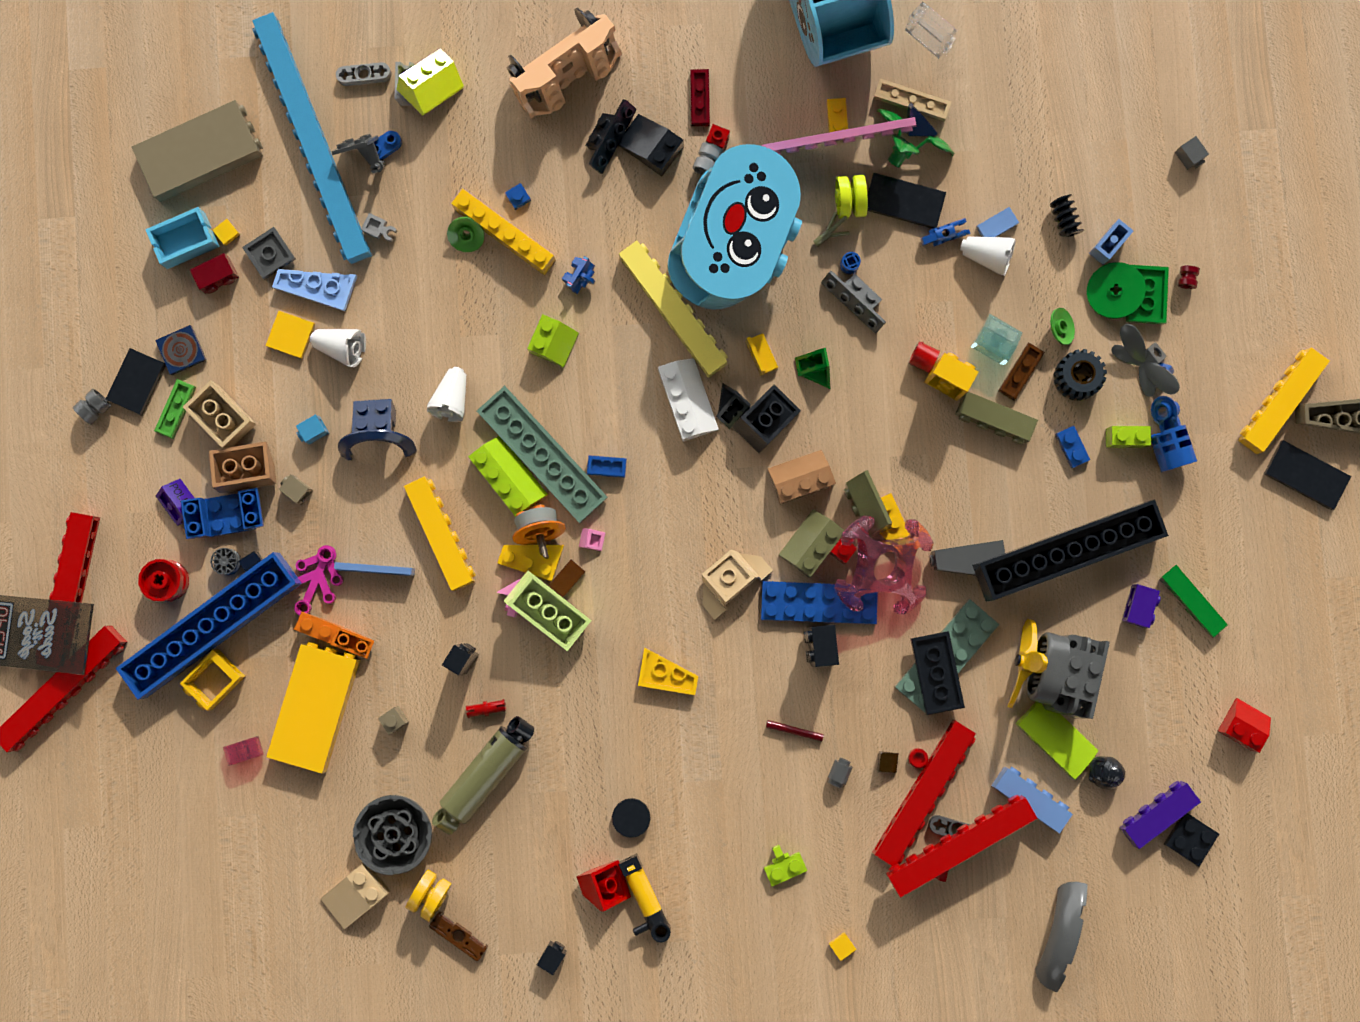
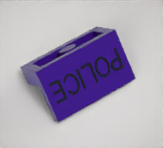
(171, 497)

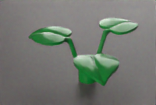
(904, 149)

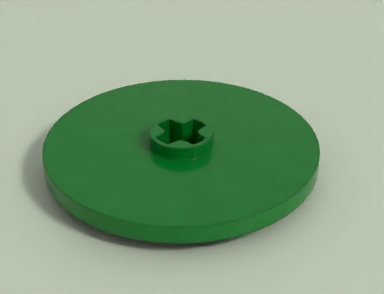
(1127, 301)

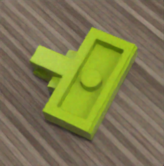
(784, 866)

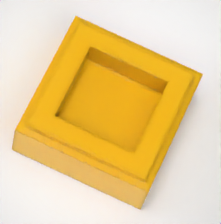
(226, 232)
(842, 946)

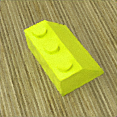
(430, 82)

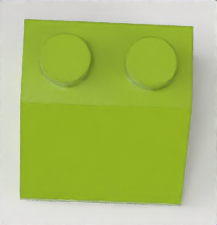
(552, 340)

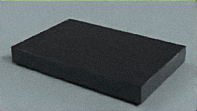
(135, 381)

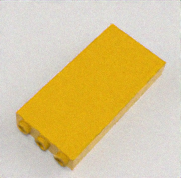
(313, 707)

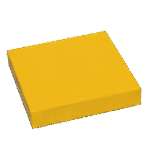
(290, 334)

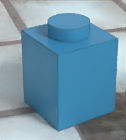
(311, 429)

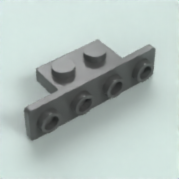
(857, 298)

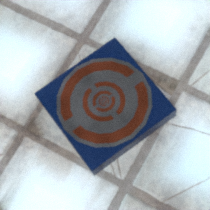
(181, 350)

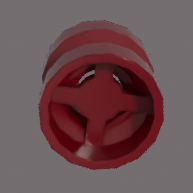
(1188, 277)

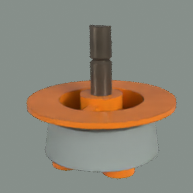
(537, 527)

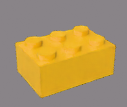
(951, 376)

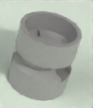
(708, 155)

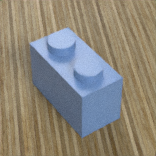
(1111, 242)

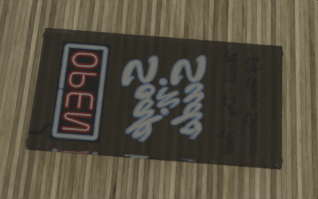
(44, 634)

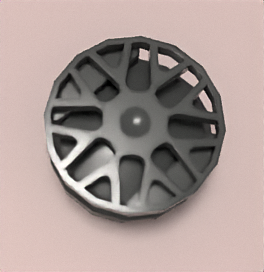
(225, 561)

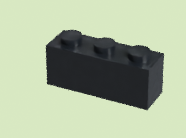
(460, 658)

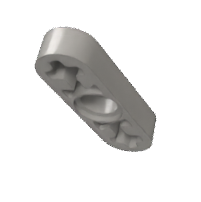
(368, 80)

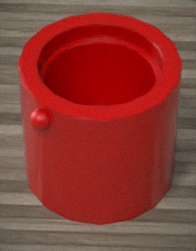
(924, 357)

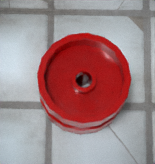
(163, 580)

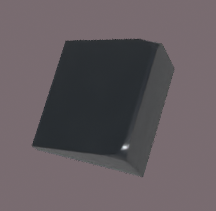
(250, 560)

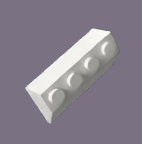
(687, 398)

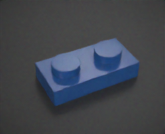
(1072, 447)

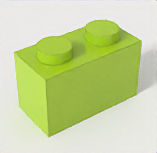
(1128, 436)

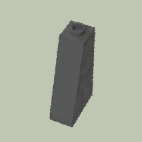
(962, 558)

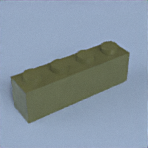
(996, 417)

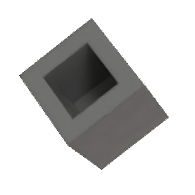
(1192, 153)

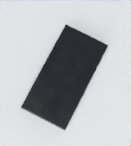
(905, 200)
(1307, 475)
(937, 673)

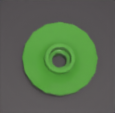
(463, 241)
(1062, 326)

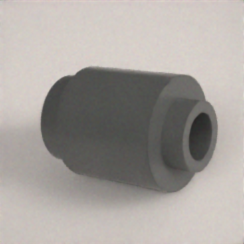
(840, 772)

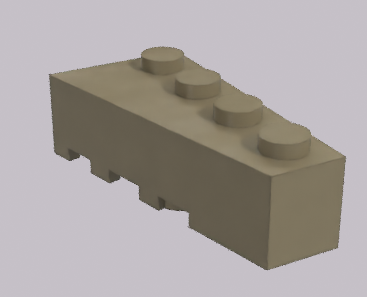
(1335, 415)

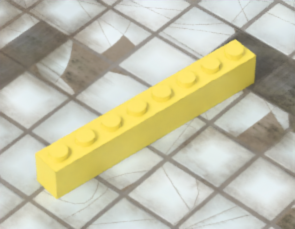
(673, 309)

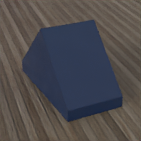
(923, 127)

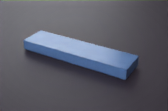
(374, 569)

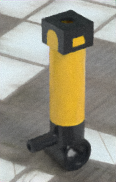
(646, 899)

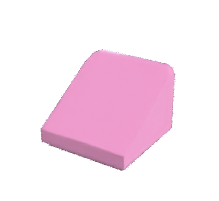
(592, 539)

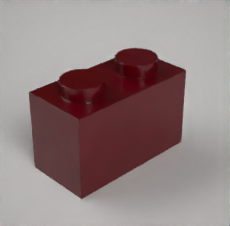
(214, 273)

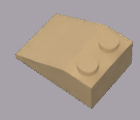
(355, 895)

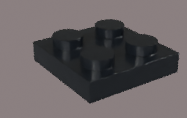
(1191, 839)

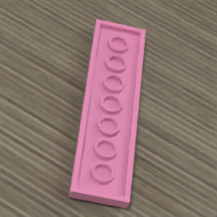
(847, 136)

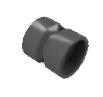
(92, 406)

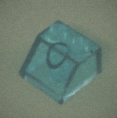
(997, 339)

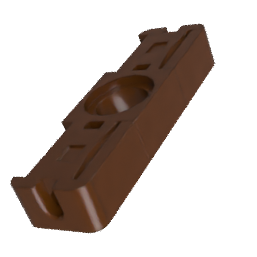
(446, 929)

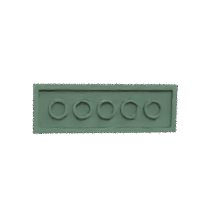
(967, 633)

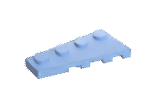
(324, 288)

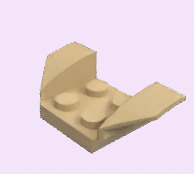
(729, 578)

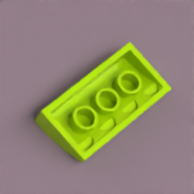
(1058, 739)

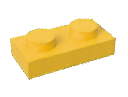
(837, 114)

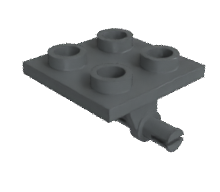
(366, 147)

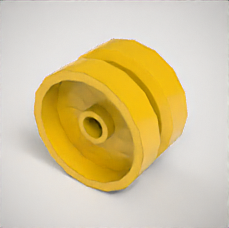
(428, 895)

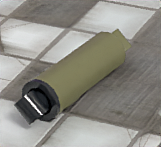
(483, 775)

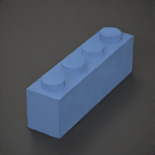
(1047, 810)

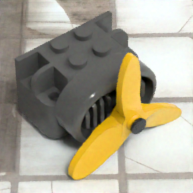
(1060, 671)

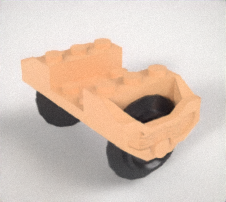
(564, 63)

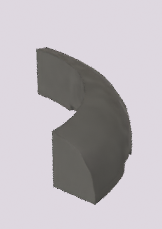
(1063, 935)

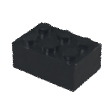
(822, 646)

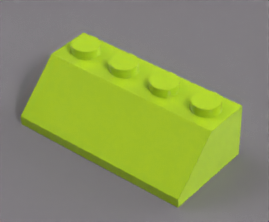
(507, 475)

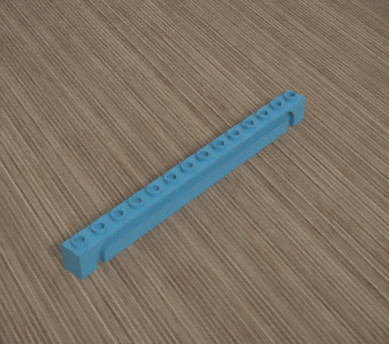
(312, 138)

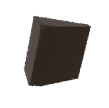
(887, 762)

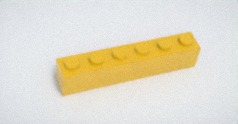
(504, 232)
(1283, 400)
(439, 534)

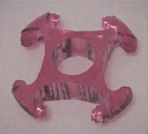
(869, 551)

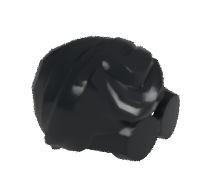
(1106, 772)

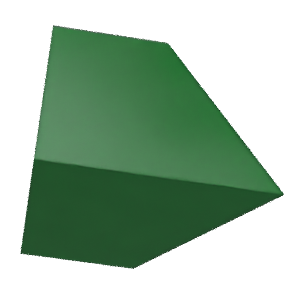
(814, 367)

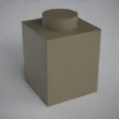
(295, 489)
(393, 720)

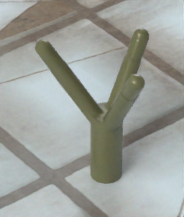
(828, 233)

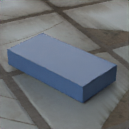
(998, 224)

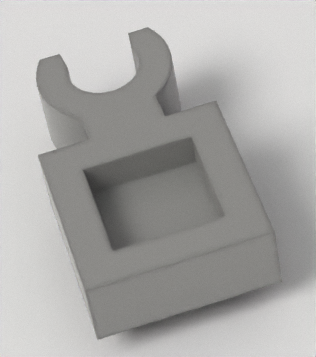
(376, 227)

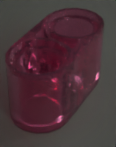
(243, 750)

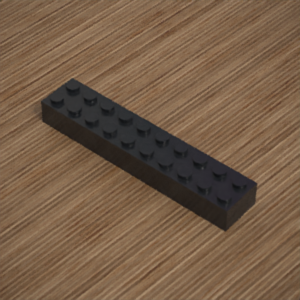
(1070, 550)

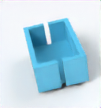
(182, 238)

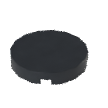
(631, 817)

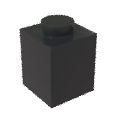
(552, 957)

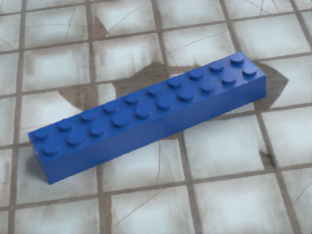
(208, 625)

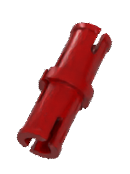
(486, 708)

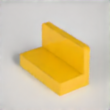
(761, 354)

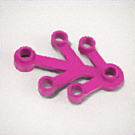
(318, 577)

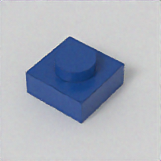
(518, 196)

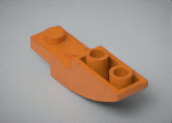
(334, 634)

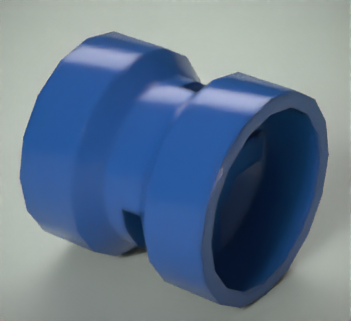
(847, 264)

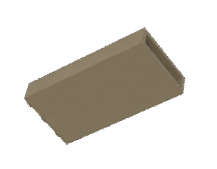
(198, 151)

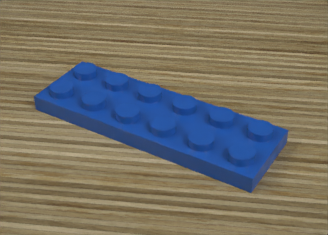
(813, 604)

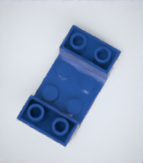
(222, 514)

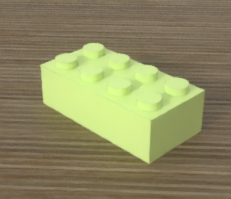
(547, 610)

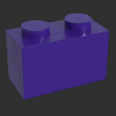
(1141, 606)

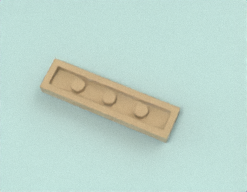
(903, 96)

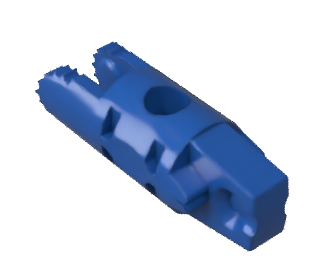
(937, 238)

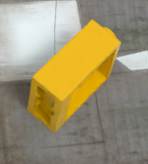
(226, 665)

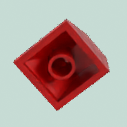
(604, 886)

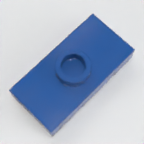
(606, 466)

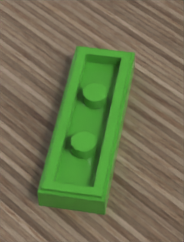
(173, 410)

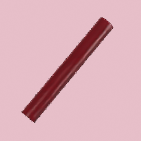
(794, 730)

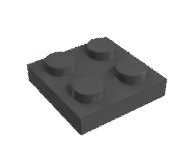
(269, 253)

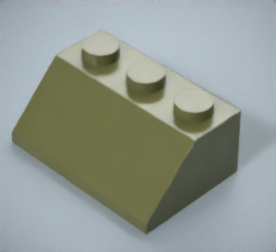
(867, 502)
(811, 543)

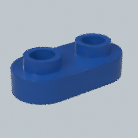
(387, 148)

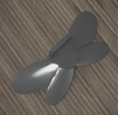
(1150, 373)

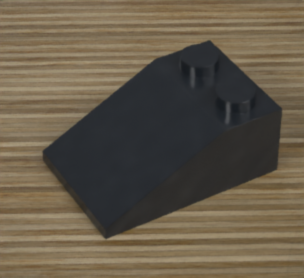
(651, 144)
(766, 418)

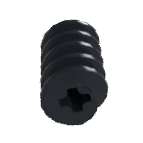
(1066, 216)

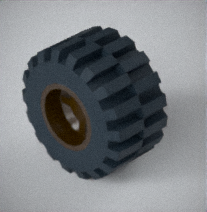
(1080, 375)

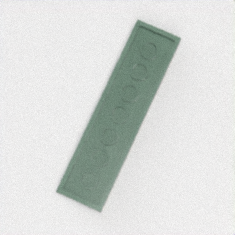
(542, 454)

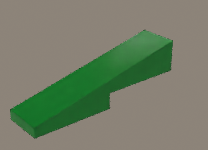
(1193, 600)

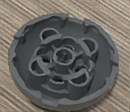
(380, 854)

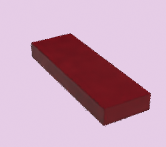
(700, 97)

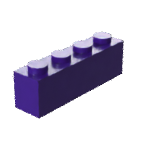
(1160, 814)

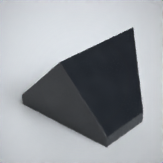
(731, 406)

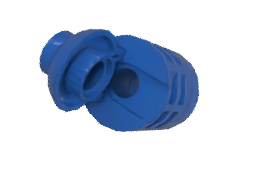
(1173, 444)

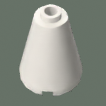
(989, 252)
(340, 344)
(449, 396)

